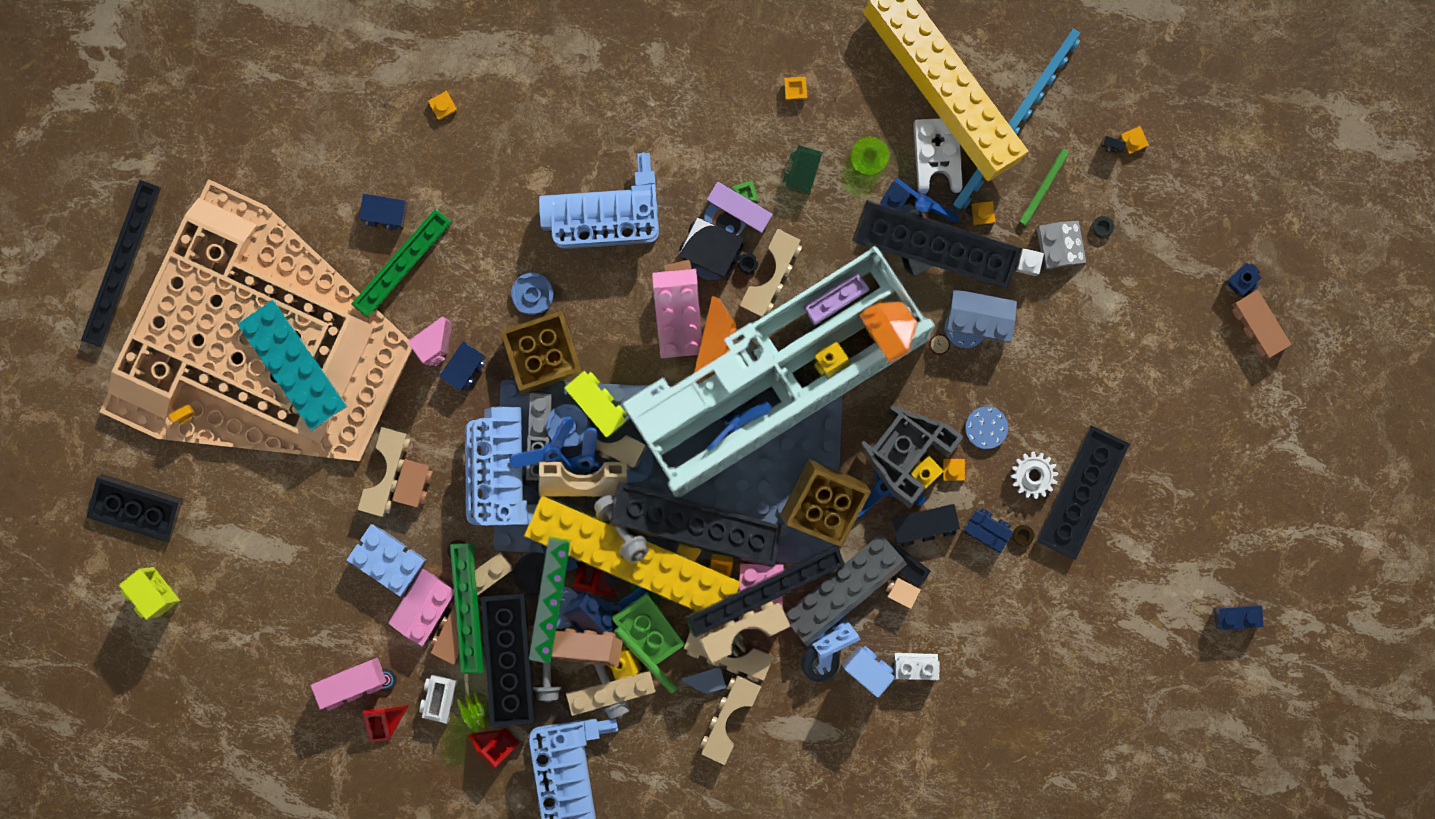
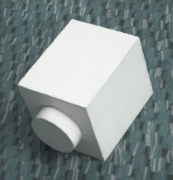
(1029, 262)

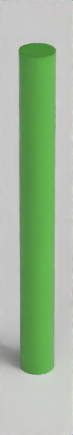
(1044, 187)
(651, 666)

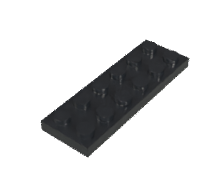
(1083, 492)

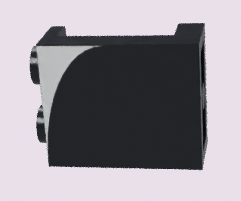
(712, 248)

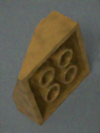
(541, 352)
(825, 503)

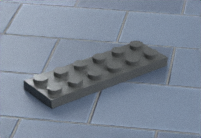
(844, 589)

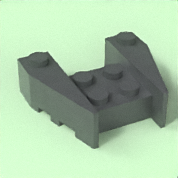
(903, 448)

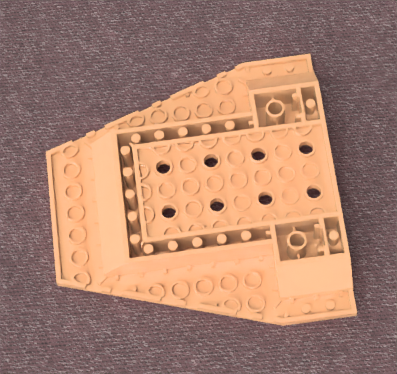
(249, 258)

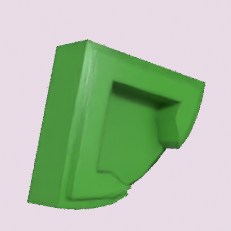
(746, 190)

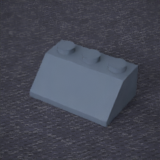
(981, 316)

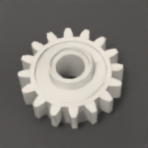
(1045, 475)

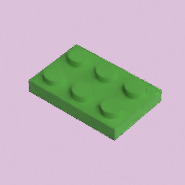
(649, 628)

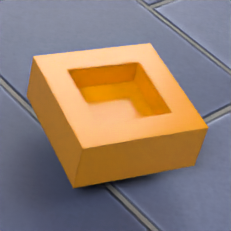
(795, 88)
(442, 105)
(1134, 140)
(983, 213)
(182, 415)
(954, 469)
(721, 564)

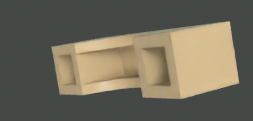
(758, 298)
(392, 446)
(624, 450)
(557, 481)
(769, 620)
(753, 663)
(610, 693)
(742, 693)

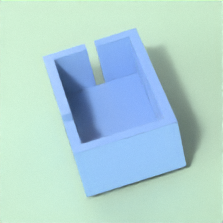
(386, 561)
(868, 671)

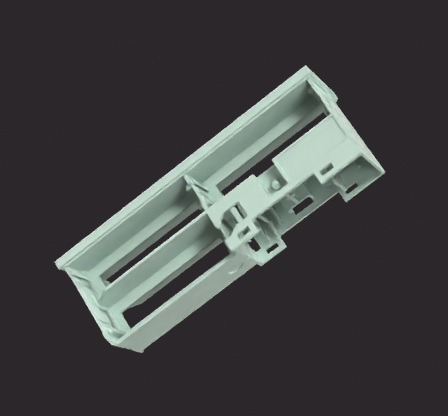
(690, 407)

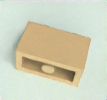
(492, 572)

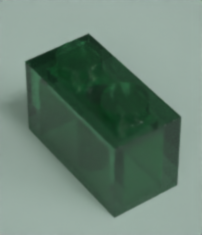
(803, 169)

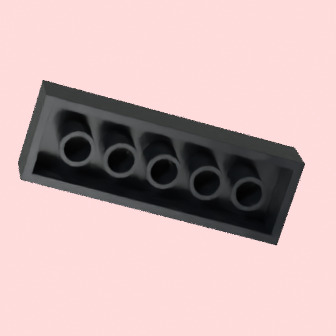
(508, 659)

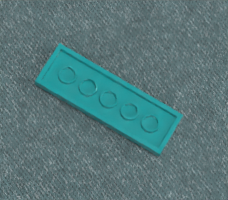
(292, 365)

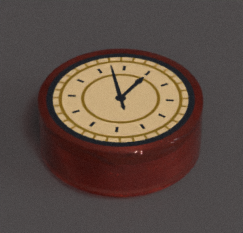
(939, 344)

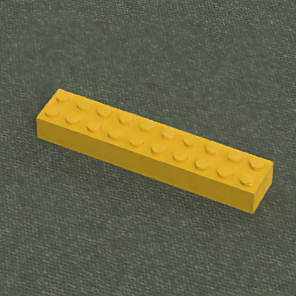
(947, 85)
(601, 545)

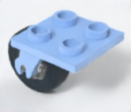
(821, 659)

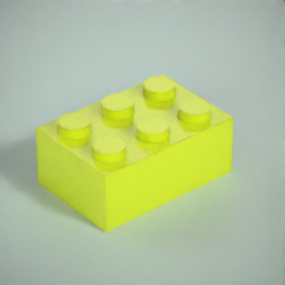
(597, 403)
(148, 593)

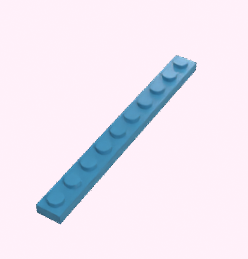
(1023, 111)

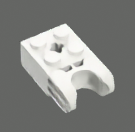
(936, 159)

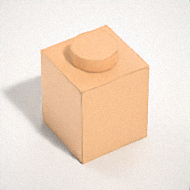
(902, 592)

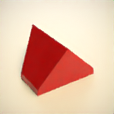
(592, 580)
(383, 722)
(494, 745)

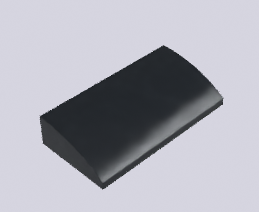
(134, 508)

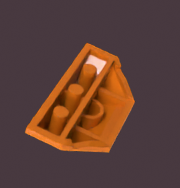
(890, 327)
(717, 328)

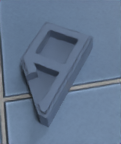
(707, 681)

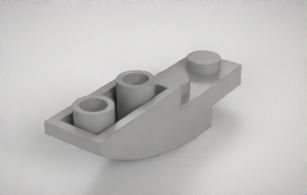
(539, 410)

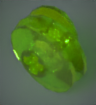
(875, 146)
(474, 714)

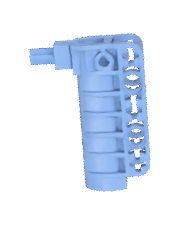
(604, 212)
(501, 481)
(568, 766)

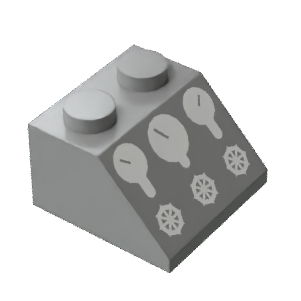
(1061, 244)

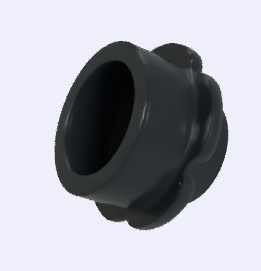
(747, 258)

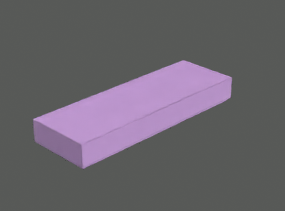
(739, 207)
(836, 298)

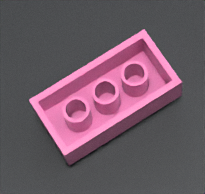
(677, 313)

